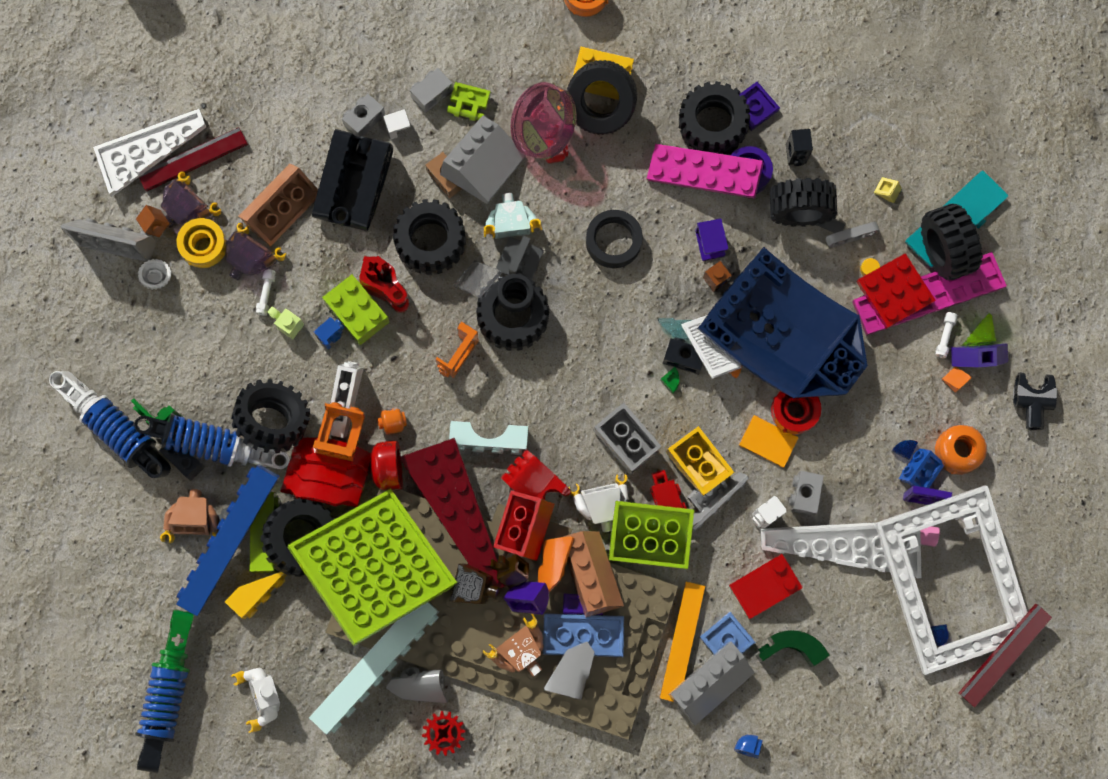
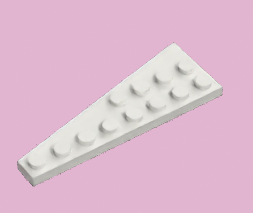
(844, 543)

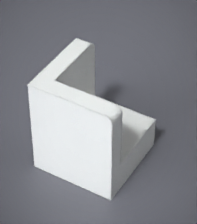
(396, 122)

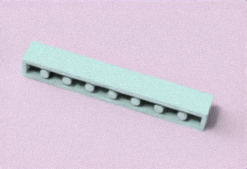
(372, 667)

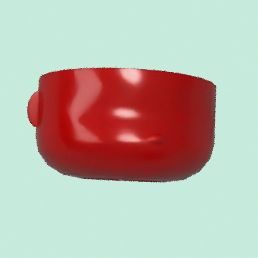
(792, 425)
(387, 465)

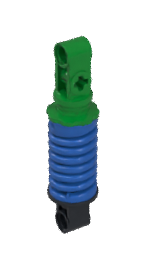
(165, 695)

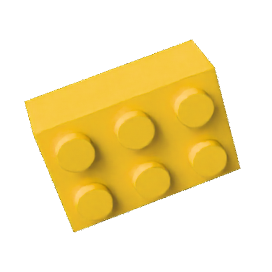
(602, 88)

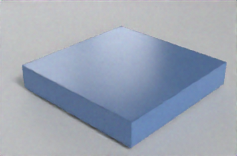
(727, 630)

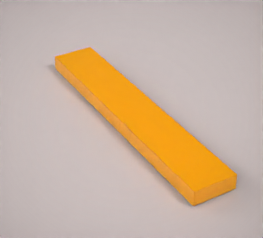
(682, 638)

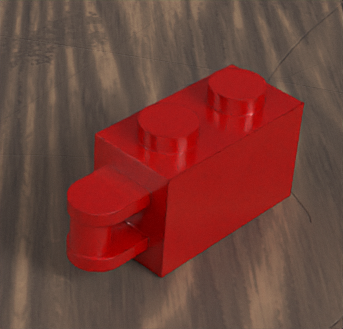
(666, 493)

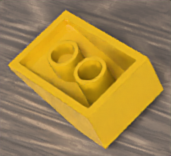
(699, 461)

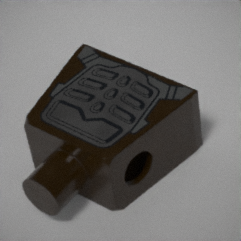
(473, 586)

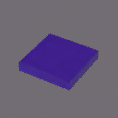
(760, 105)
(925, 495)

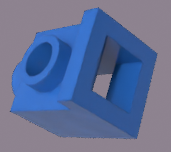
(329, 332)

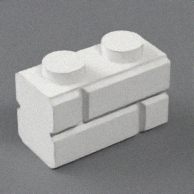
(768, 513)

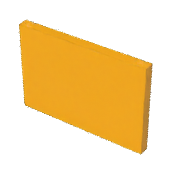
(768, 441)

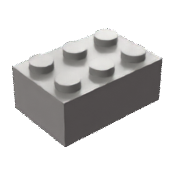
(627, 438)

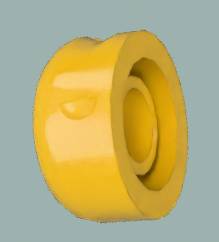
(194, 231)

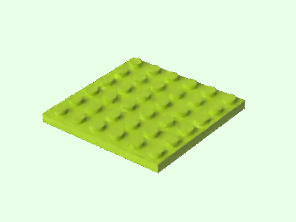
(372, 566)

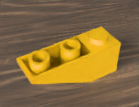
(249, 596)

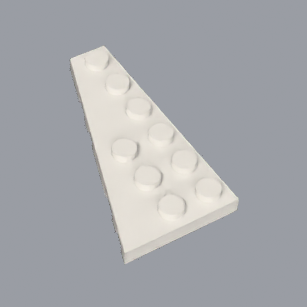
(137, 152)

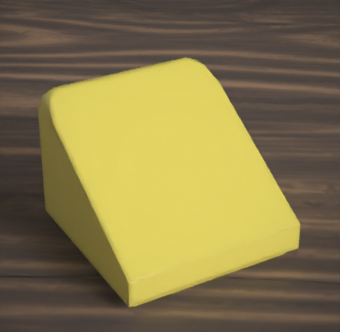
(888, 189)

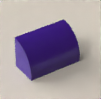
(528, 597)

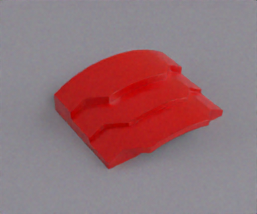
(326, 477)

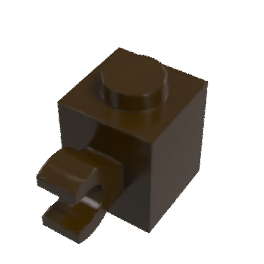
(511, 570)

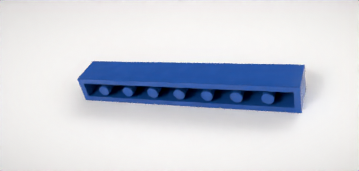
(227, 540)

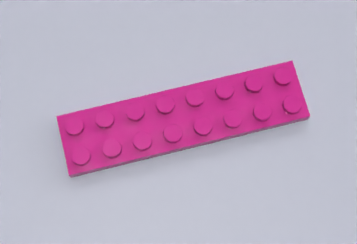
(946, 293)

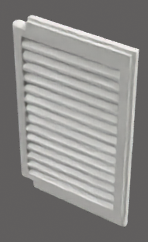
(713, 357)

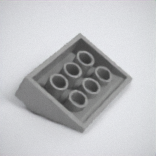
(482, 160)
(110, 240)

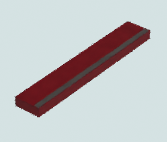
(193, 159)
(1005, 655)

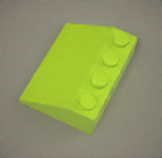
(651, 534)

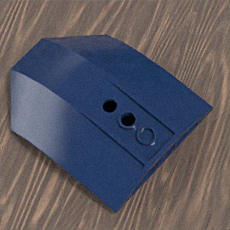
(814, 340)

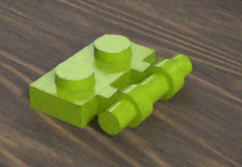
(469, 96)

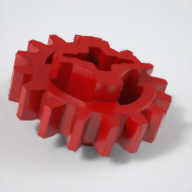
(436, 727)

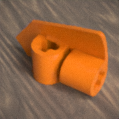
(554, 559)

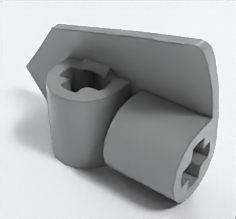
(572, 672)
(419, 686)

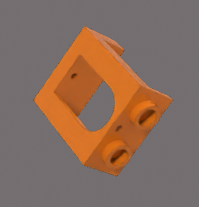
(470, 340)
(331, 413)

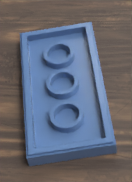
(566, 631)

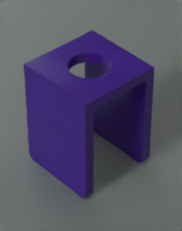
(711, 239)

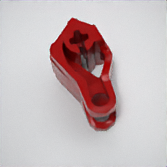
(385, 291)
(533, 477)

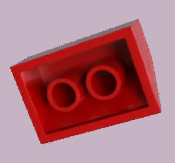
(524, 525)

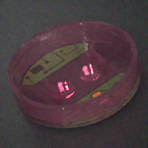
(543, 120)

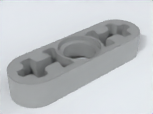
(852, 234)

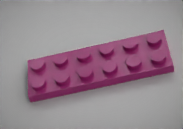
(705, 171)

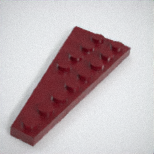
(446, 486)

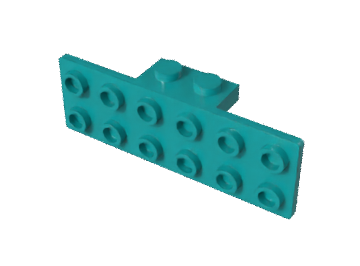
(977, 198)

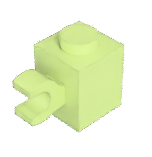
(286, 322)

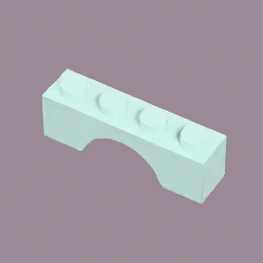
(512, 440)

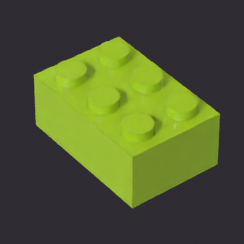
(356, 309)

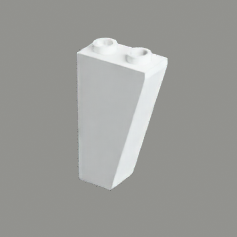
(345, 393)

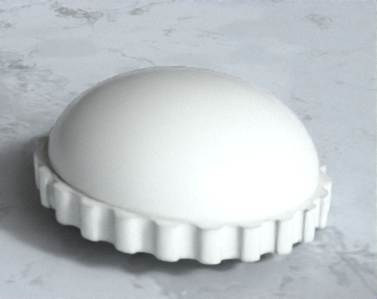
(154, 274)

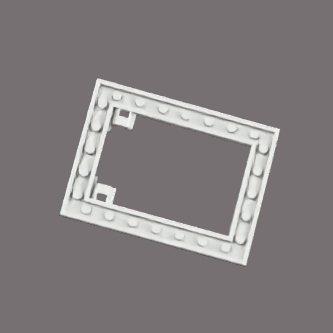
(903, 527)

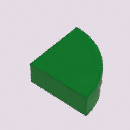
(671, 380)

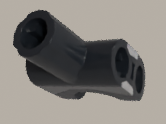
(1034, 400)

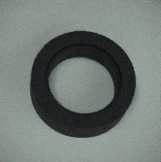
(624, 219)

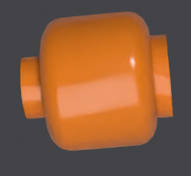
(392, 421)

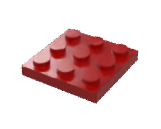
(895, 291)

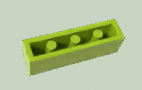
(258, 559)

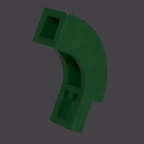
(805, 644)

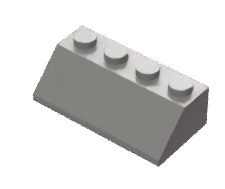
(712, 683)

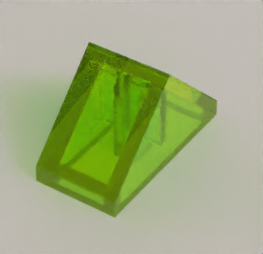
(982, 334)

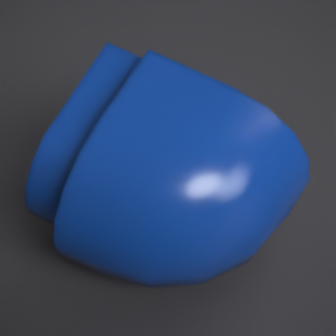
(749, 746)

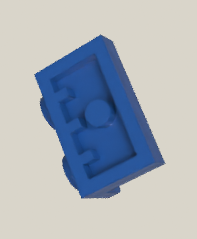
(922, 469)

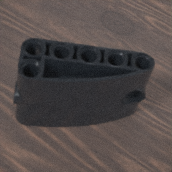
(352, 179)

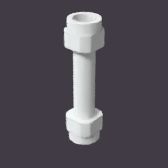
(268, 277)
(942, 349)

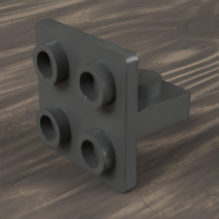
(520, 258)

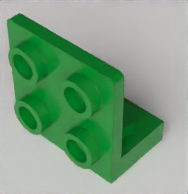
(163, 414)

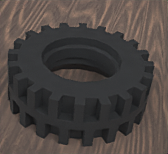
(277, 398)

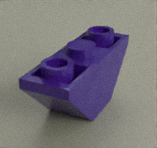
(979, 355)

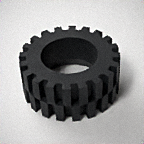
(803, 202)

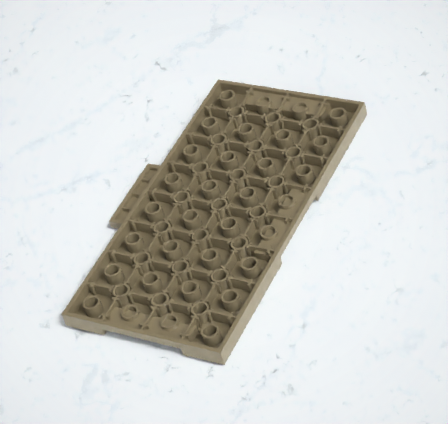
(466, 629)

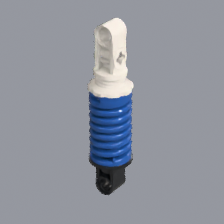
(110, 425)
(222, 445)

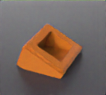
(956, 379)

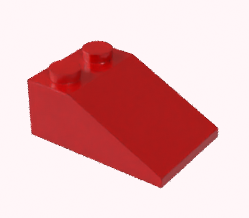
(765, 586)

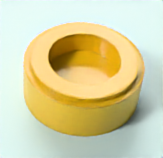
(868, 266)

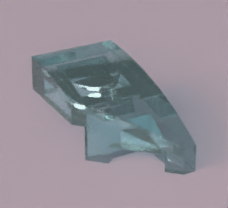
(674, 327)

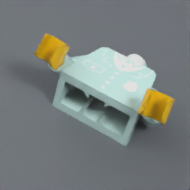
(511, 219)

